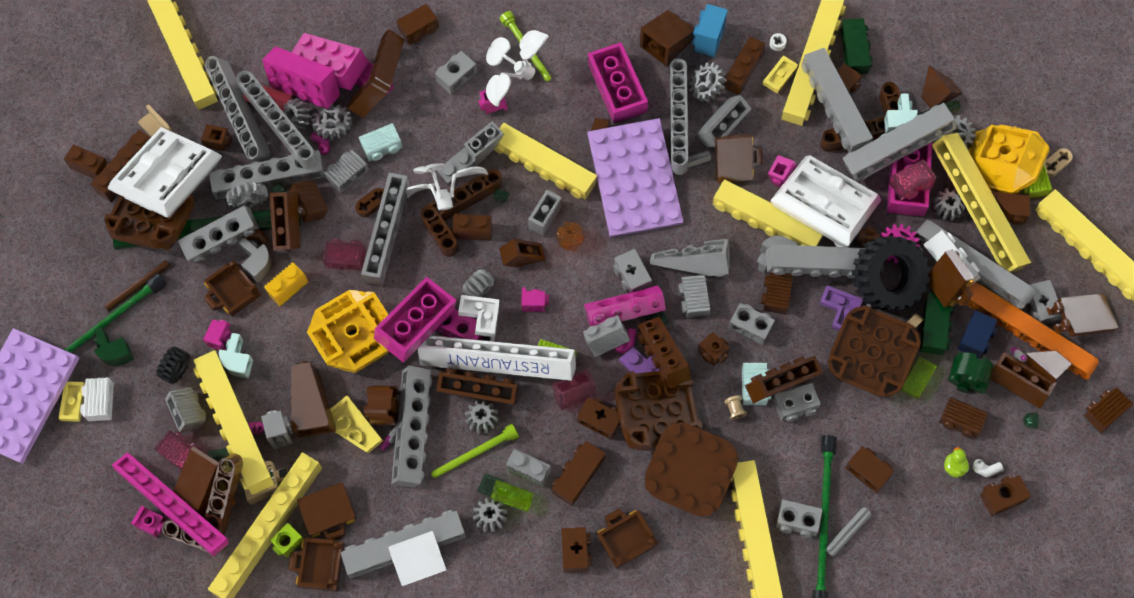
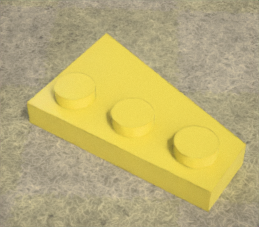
(354, 426)

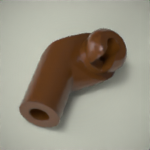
(260, 236)

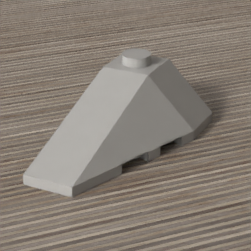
(709, 260)

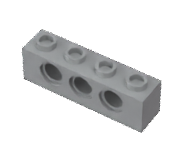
(191, 243)

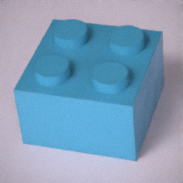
(710, 30)

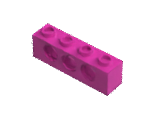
(626, 306)
(457, 323)

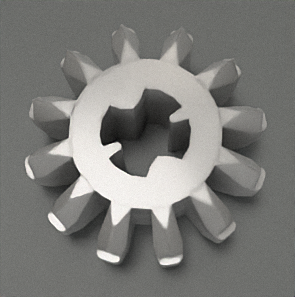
(297, 113)
(945, 209)
(478, 284)
(487, 421)
(483, 511)

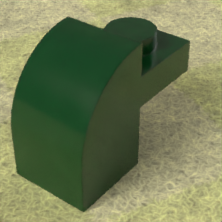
(112, 353)

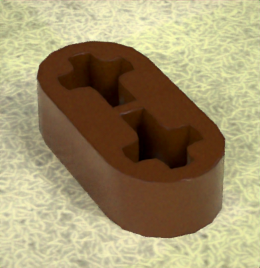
(371, 201)

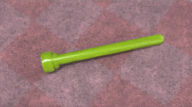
(508, 20)
(508, 434)

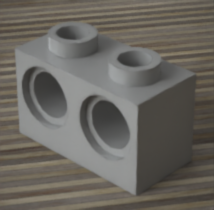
(749, 327)
(799, 513)

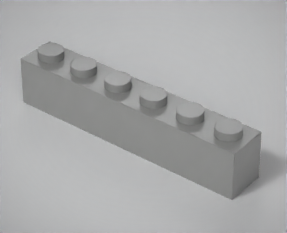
(836, 100)
(900, 142)
(811, 260)
(375, 552)

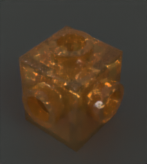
(570, 236)

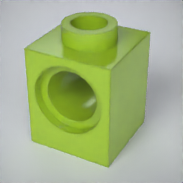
(286, 532)

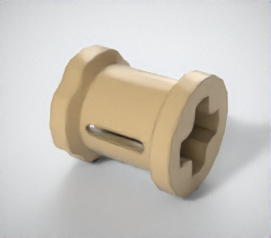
(735, 407)

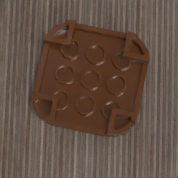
(144, 227)
(873, 351)
(650, 406)
(691, 469)

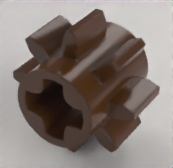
(866, 236)

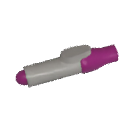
(1018, 354)
(389, 439)

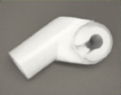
(985, 470)

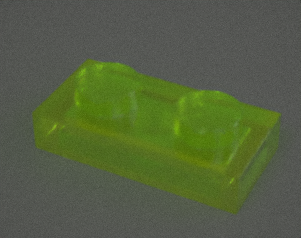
(918, 378)
(512, 495)

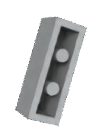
(723, 120)

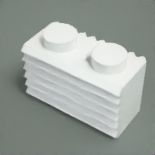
(97, 399)

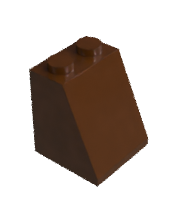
(666, 37)
(197, 480)

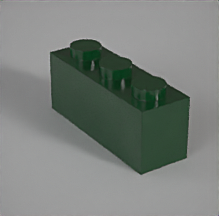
(855, 45)
(935, 326)

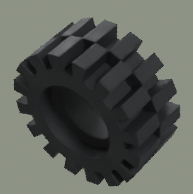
(173, 365)

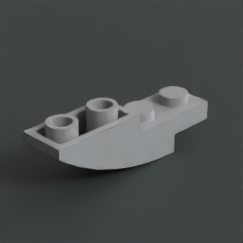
(474, 152)

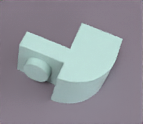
(901, 116)
(234, 361)

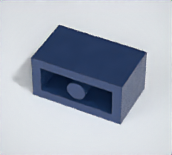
(977, 334)

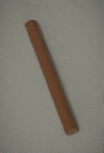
(136, 286)

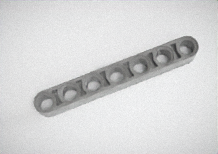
(237, 109)
(679, 123)
(280, 125)
(991, 274)

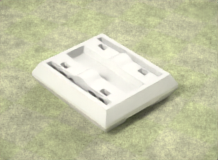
(162, 170)
(825, 199)

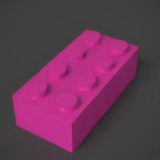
(344, 59)
(301, 77)
(617, 83)
(918, 205)
(414, 319)

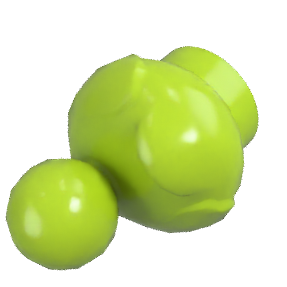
(956, 463)

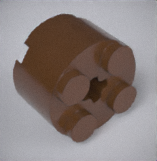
(382, 404)

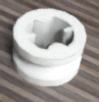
(782, 38)

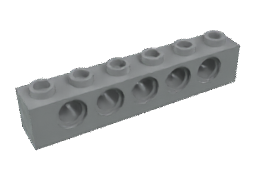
(295, 174)
(385, 230)
(401, 473)

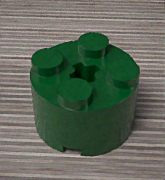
(970, 373)

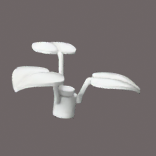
(529, 45)
(442, 197)

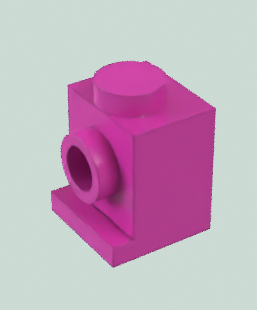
(486, 105)
(781, 166)
(534, 300)
(217, 334)
(142, 518)

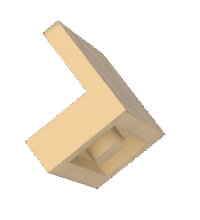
(153, 122)

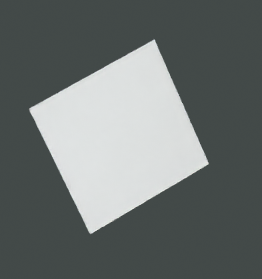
(417, 558)

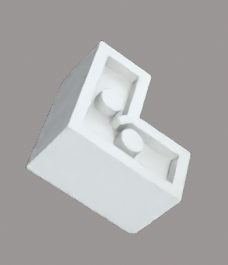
(485, 311)

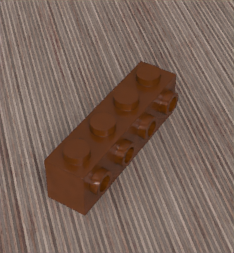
(112, 168)
(664, 352)
(785, 378)
(478, 387)

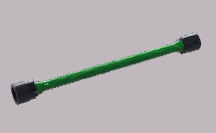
(153, 285)
(828, 448)

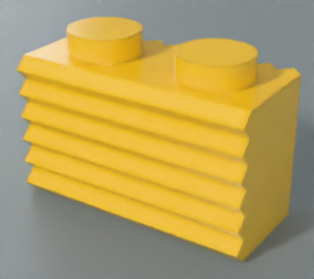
(286, 284)

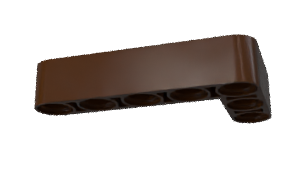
(380, 76)
(887, 101)
(471, 197)
(214, 508)

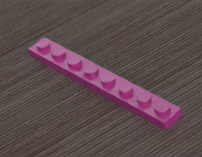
(170, 504)

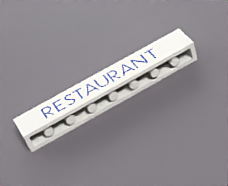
(498, 357)

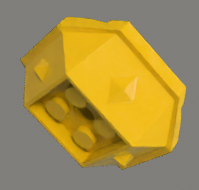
(1013, 170)
(337, 318)

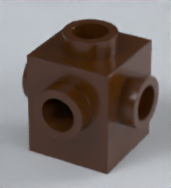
(714, 349)

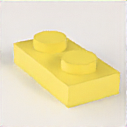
(780, 74)
(71, 402)

